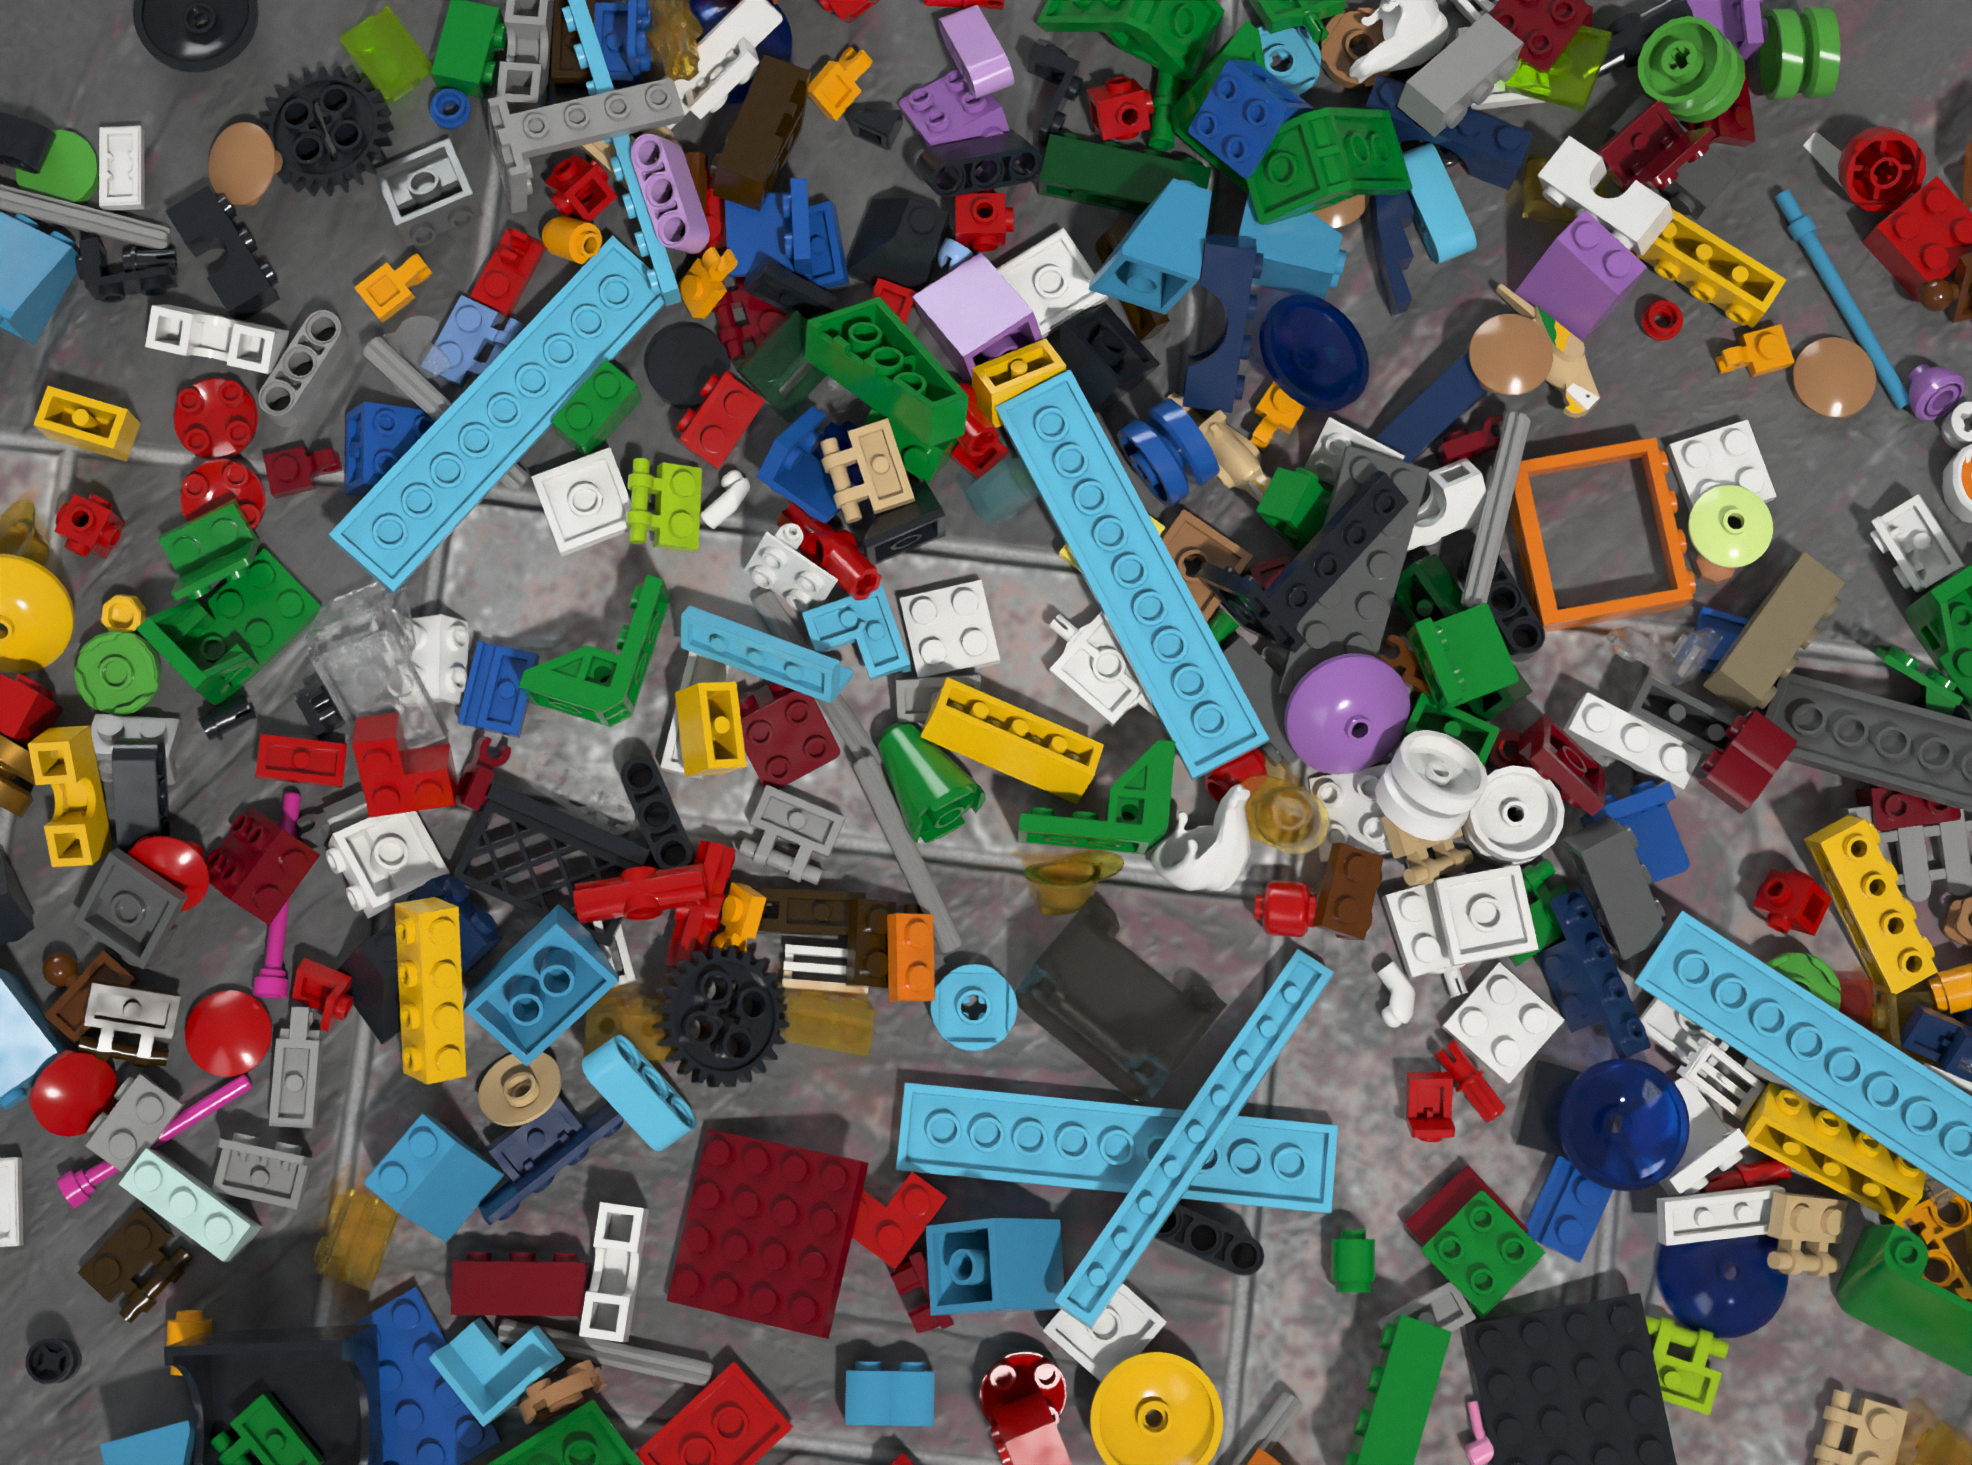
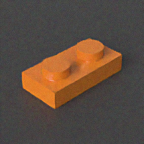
(910, 957)

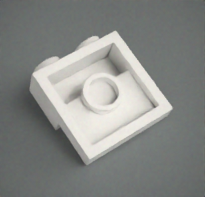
(384, 860)

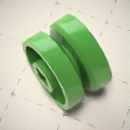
(1800, 53)
(1691, 69)

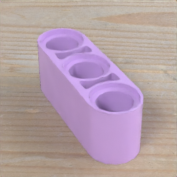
(976, 51)
(656, 181)

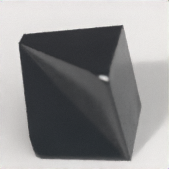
(877, 126)

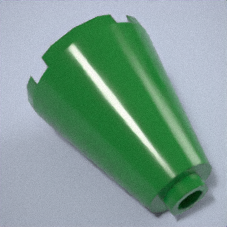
(926, 783)

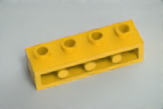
(1713, 270)
(1012, 740)
(1871, 904)
(430, 990)
(1833, 1153)

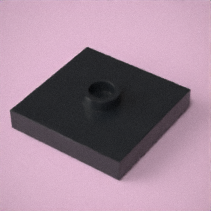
(1541, 1113)

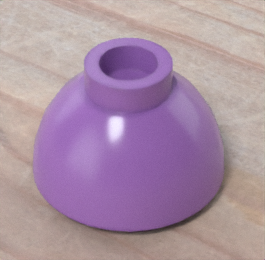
(1934, 391)

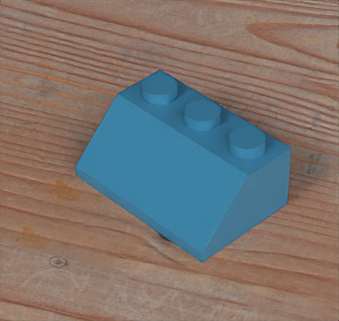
(541, 986)

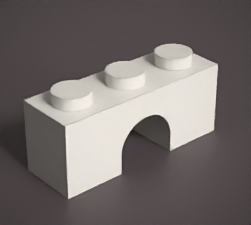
(1632, 218)
(216, 337)
(1453, 503)
(1617, 734)
(616, 1272)

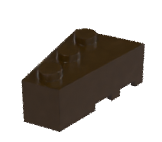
(762, 134)

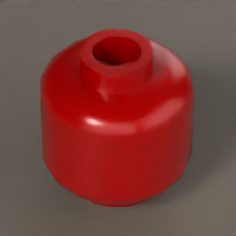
(1234, 772)
(1286, 908)

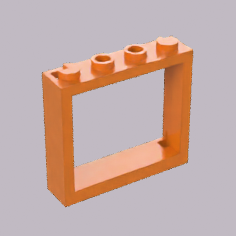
(1533, 554)

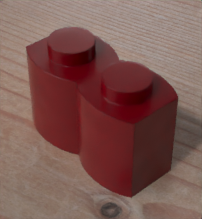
(1747, 761)

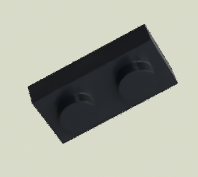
(788, 291)

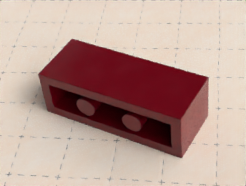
(519, 1285)

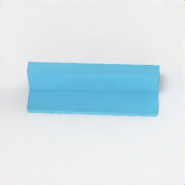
(763, 655)

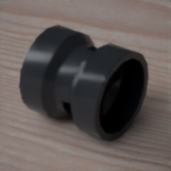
(44, 1362)

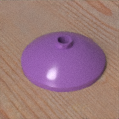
(1336, 698)

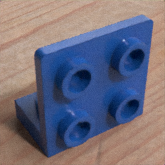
(1244, 114)
(774, 233)
(377, 440)
(796, 472)

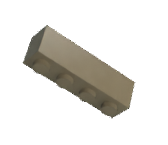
(1774, 635)

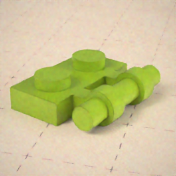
(676, 505)
(1683, 1381)

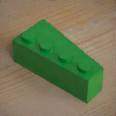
(888, 369)
(1399, 1393)

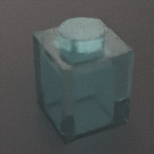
(1002, 492)

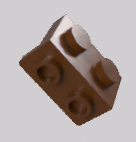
(1348, 892)

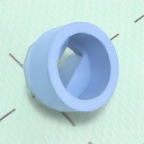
(953, 254)

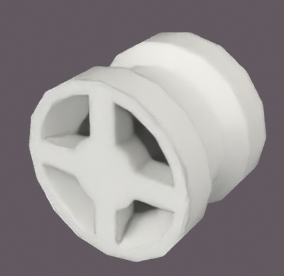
(1955, 430)

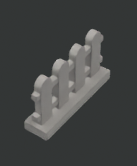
(1912, 855)

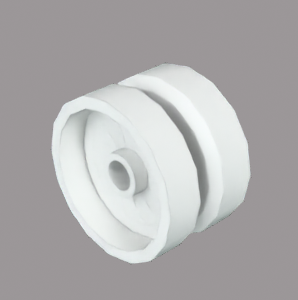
(1431, 785)
(1533, 801)

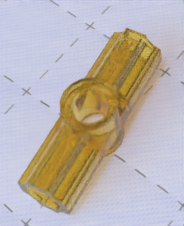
(676, 38)

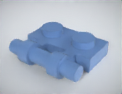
(466, 335)

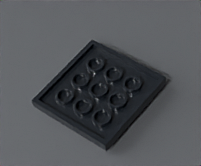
(1572, 1386)

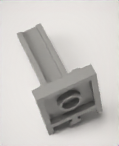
(570, 125)

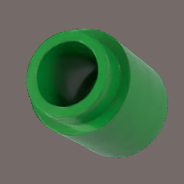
(1353, 1262)

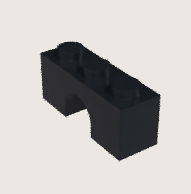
(207, 225)

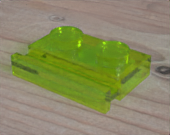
(387, 55)

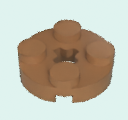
(1339, 57)
(553, 1399)

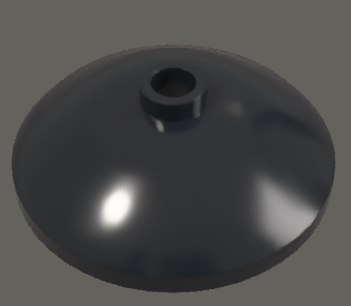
(172, 35)

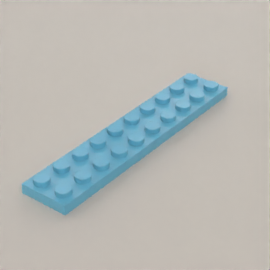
(498, 417)
(1131, 575)
(1814, 1050)
(1108, 1147)

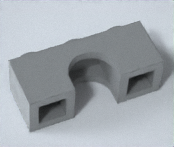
(527, 65)

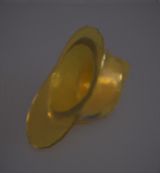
(20, 535)
(1285, 815)
(1071, 881)

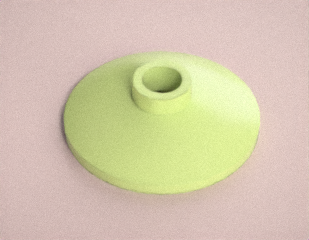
(1717, 540)

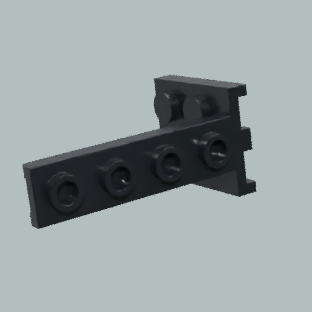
(1312, 572)

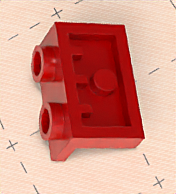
(719, 419)

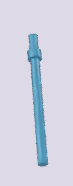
(1803, 230)

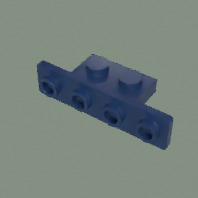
(1588, 979)
(541, 1149)

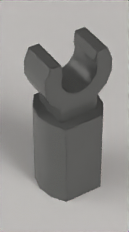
(342, 814)

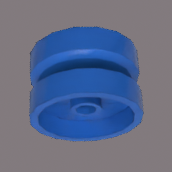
(1168, 452)

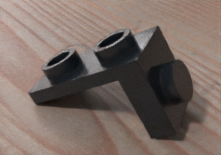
(1056, 67)
(94, 270)

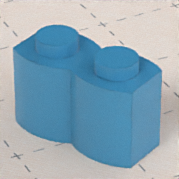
(889, 1396)

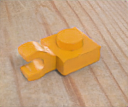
(835, 84)
(703, 284)
(388, 290)
(1760, 351)
(1277, 412)
(741, 916)

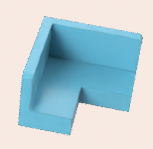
(864, 622)
(488, 1374)

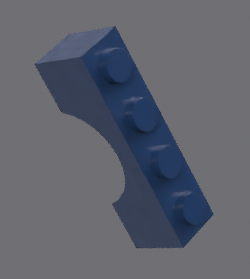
(1484, 143)
(1227, 272)

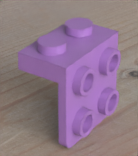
(1737, 20)
(950, 114)

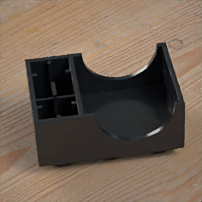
(316, 1374)

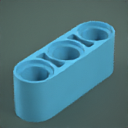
(1437, 206)
(639, 1093)

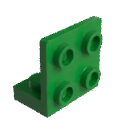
(210, 549)
(1462, 656)
(1483, 1253)

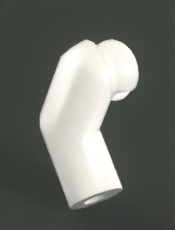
(729, 501)
(1401, 998)

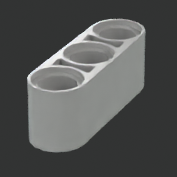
(303, 348)

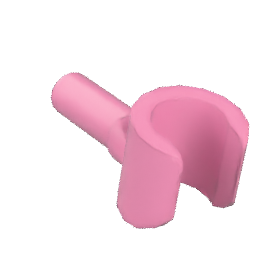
(1481, 1449)

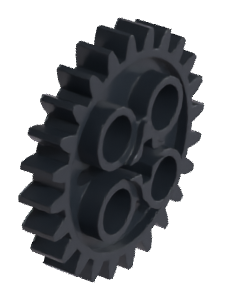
(361, 118)
(688, 1000)

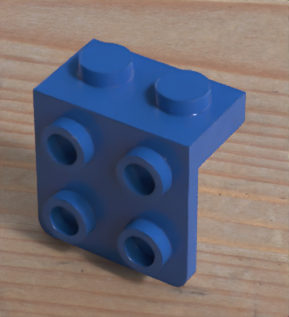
(623, 40)
(1652, 824)

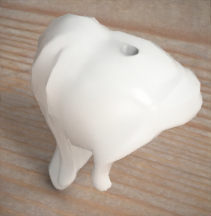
(1411, 34)
(1208, 854)

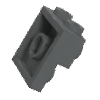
(428, 193)
(131, 910)

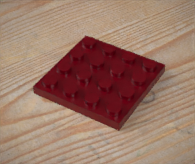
(768, 1233)

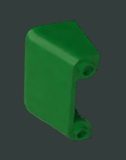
(1888, 1293)

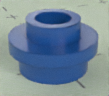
(448, 98)

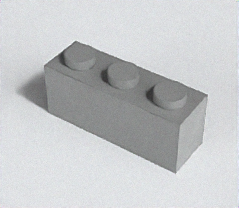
(1461, 75)

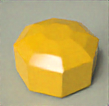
(123, 613)

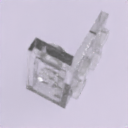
(1666, 666)

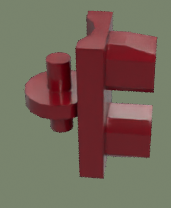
(911, 1277)

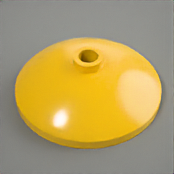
(35, 613)
(1176, 1388)

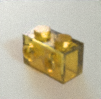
(633, 1022)

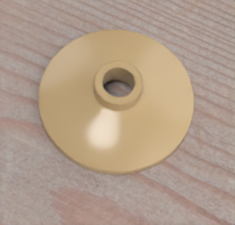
(519, 1093)

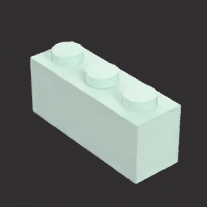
(190, 1205)

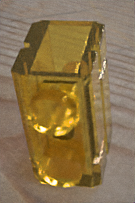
(356, 1239)

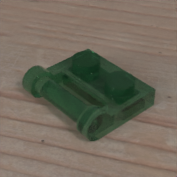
(777, 361)

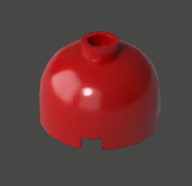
(1881, 168)

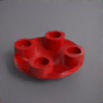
(215, 418)
(218, 483)
(177, 863)
(228, 1033)
(73, 1093)
(1020, 1376)

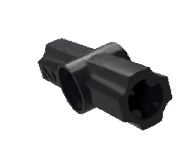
(1633, 31)

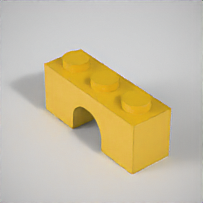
(80, 823)

